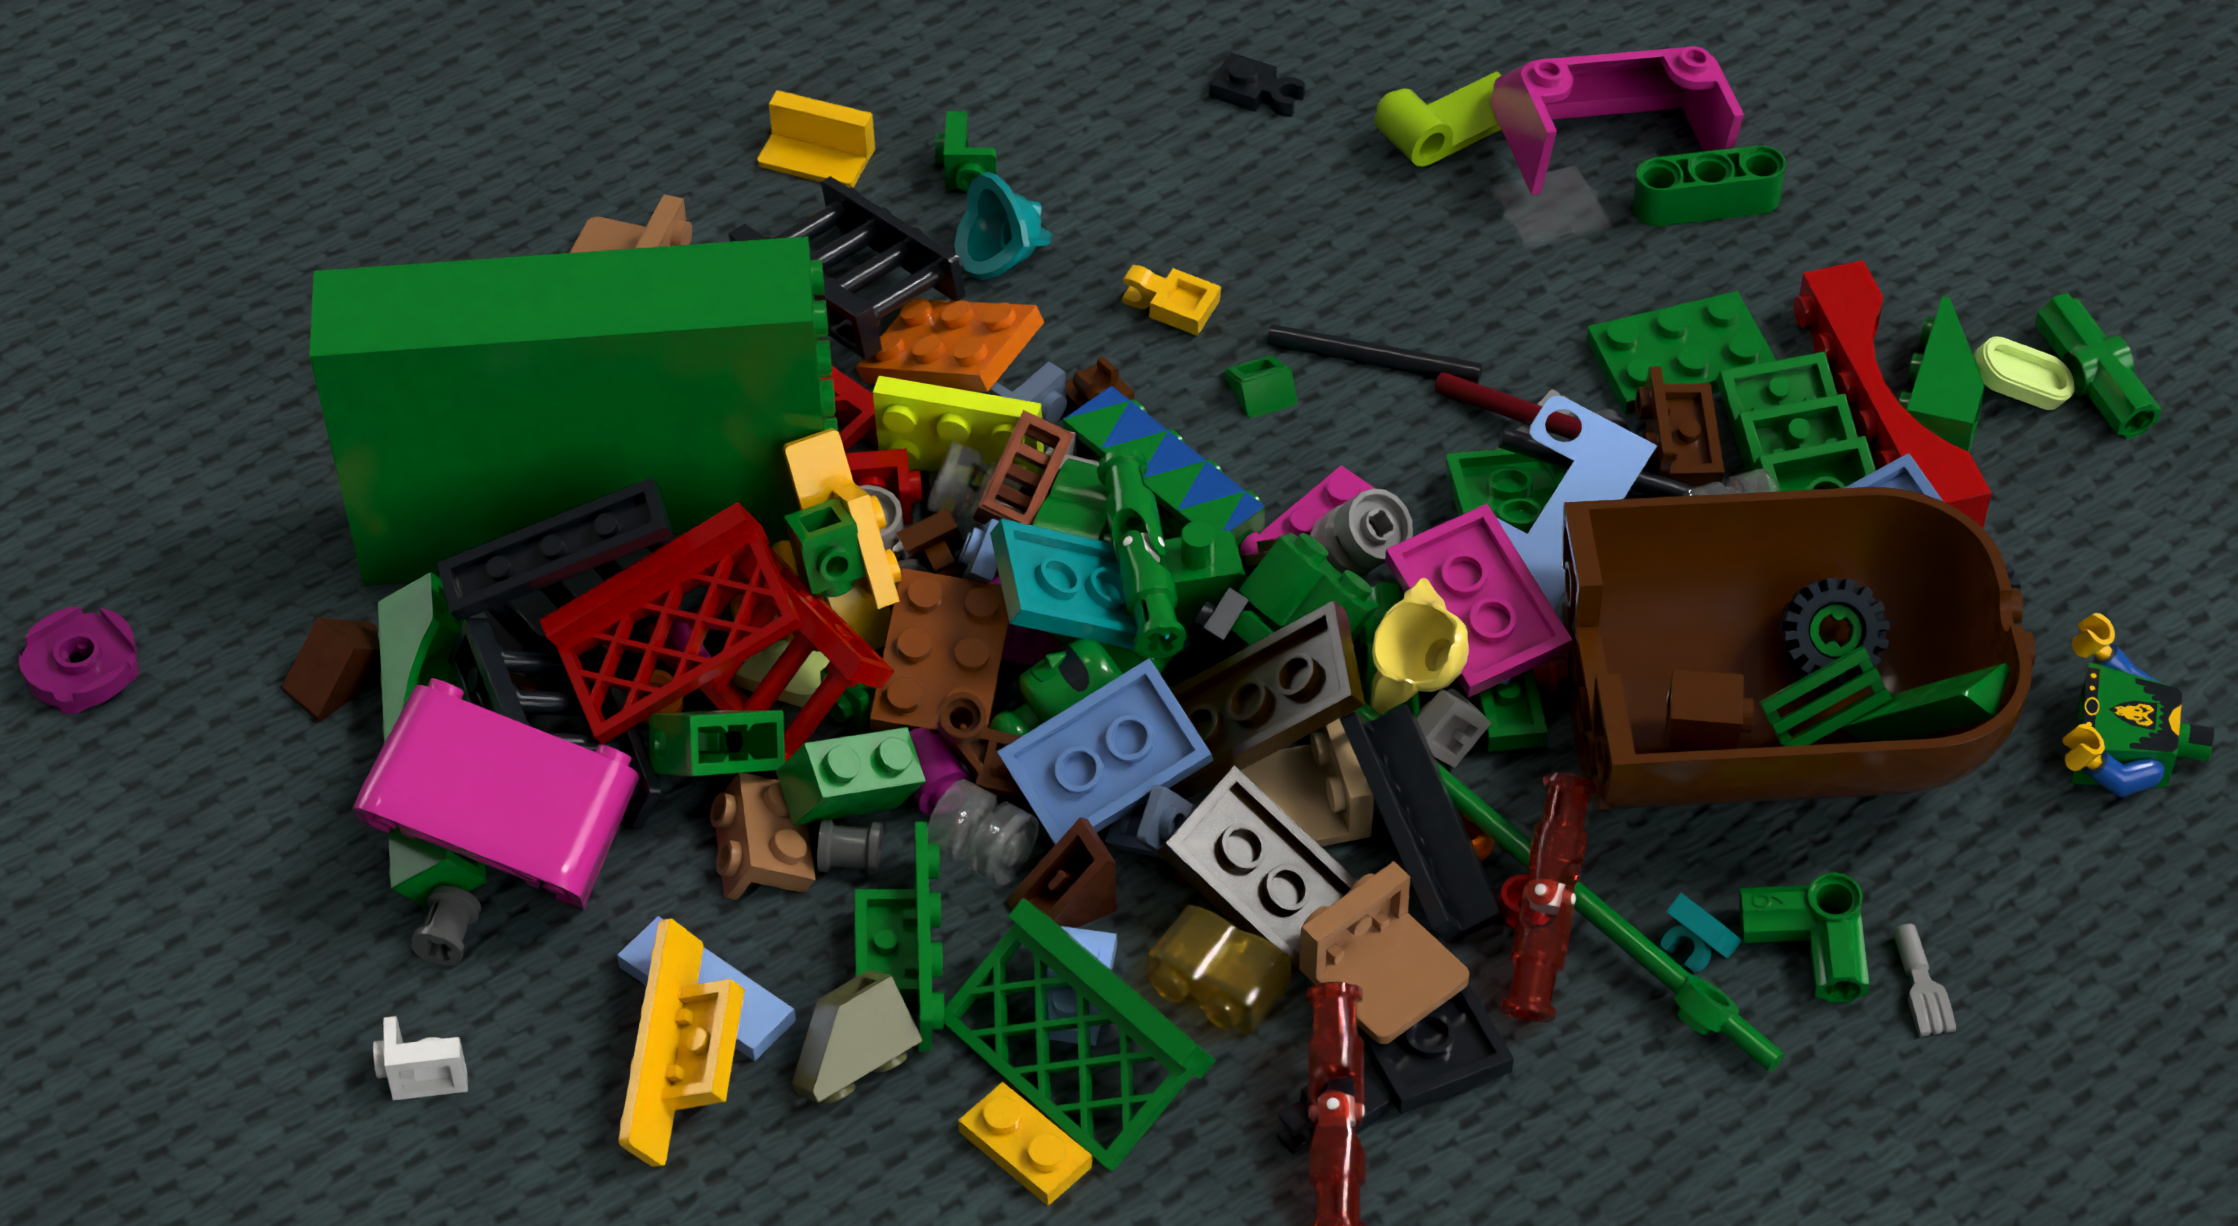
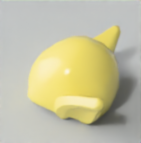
(1416, 648)

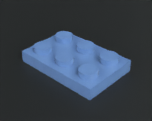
(1106, 753)

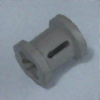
(850, 847)
(445, 925)

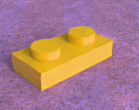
(1025, 1143)

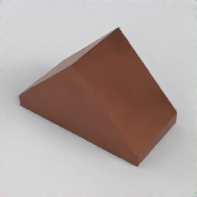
(334, 665)
(1073, 879)

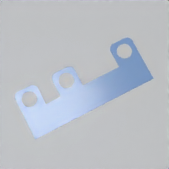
(1603, 469)

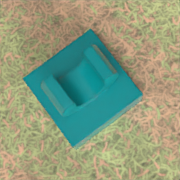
(1701, 929)

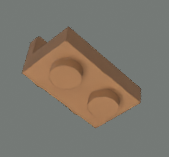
(759, 838)

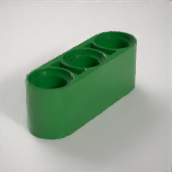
(1708, 185)

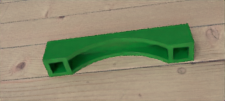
(414, 647)

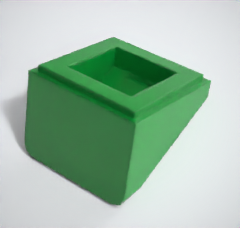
(1262, 385)

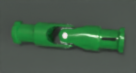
(1140, 553)

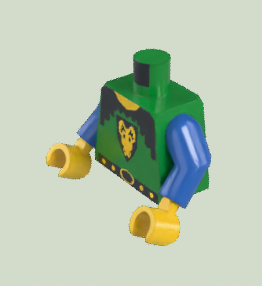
(2126, 720)

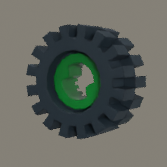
(1839, 601)

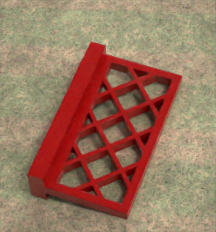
(657, 588)

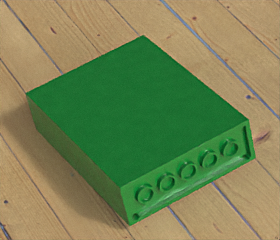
(553, 379)

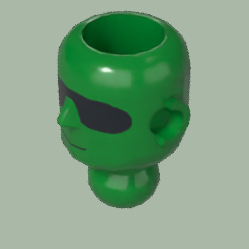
(1058, 683)

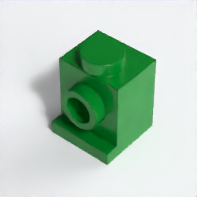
(825, 548)

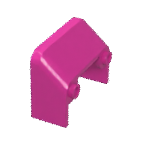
(1607, 85)

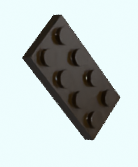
(1271, 694)

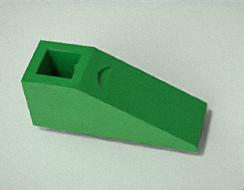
(1945, 380)

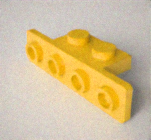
(821, 474)
(681, 1043)

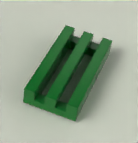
(1869, 677)

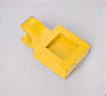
(1175, 300)

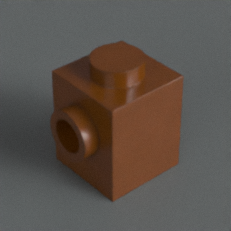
(1706, 711)

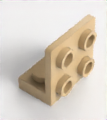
(1319, 786)

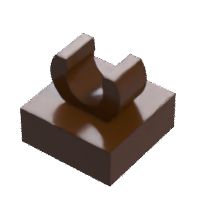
(1092, 382)
(933, 542)

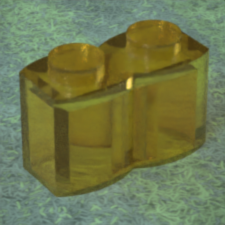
(1219, 969)

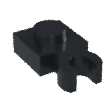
(1252, 82)
(1211, 627)

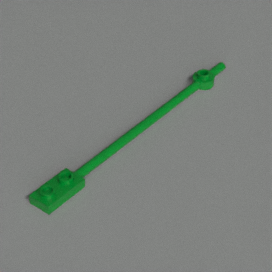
(1700, 1002)

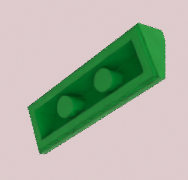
(1934, 707)

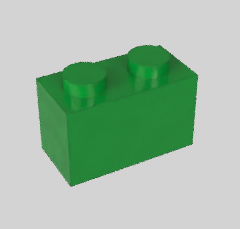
(850, 776)

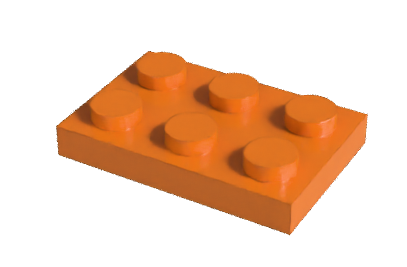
(952, 343)

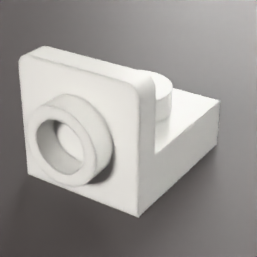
(419, 1067)

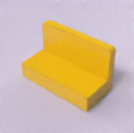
(817, 139)

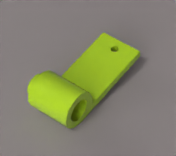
(1440, 128)

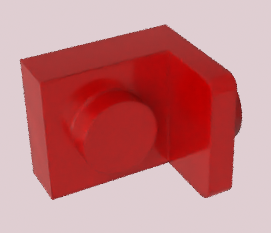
(890, 471)

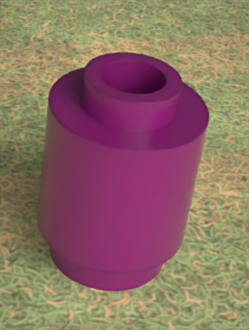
(939, 768)

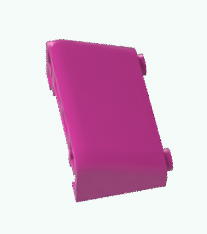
(498, 792)

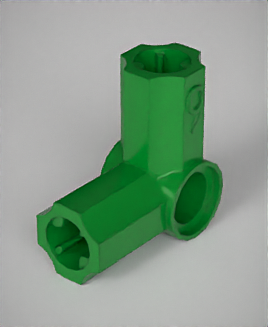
(1798, 915)

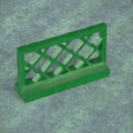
(1117, 1004)

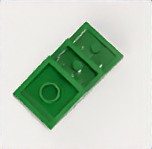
(1794, 424)

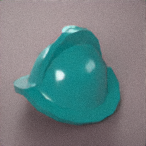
(997, 228)

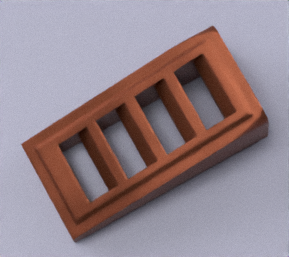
(1039, 430)

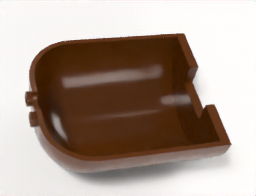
(1705, 592)

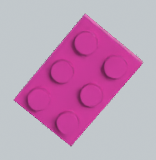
(1489, 591)

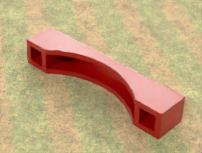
(1843, 316)

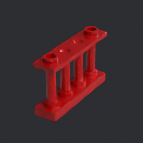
(822, 631)

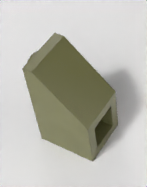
(851, 1034)

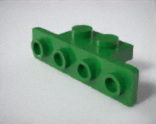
(896, 938)

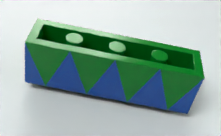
(1181, 479)

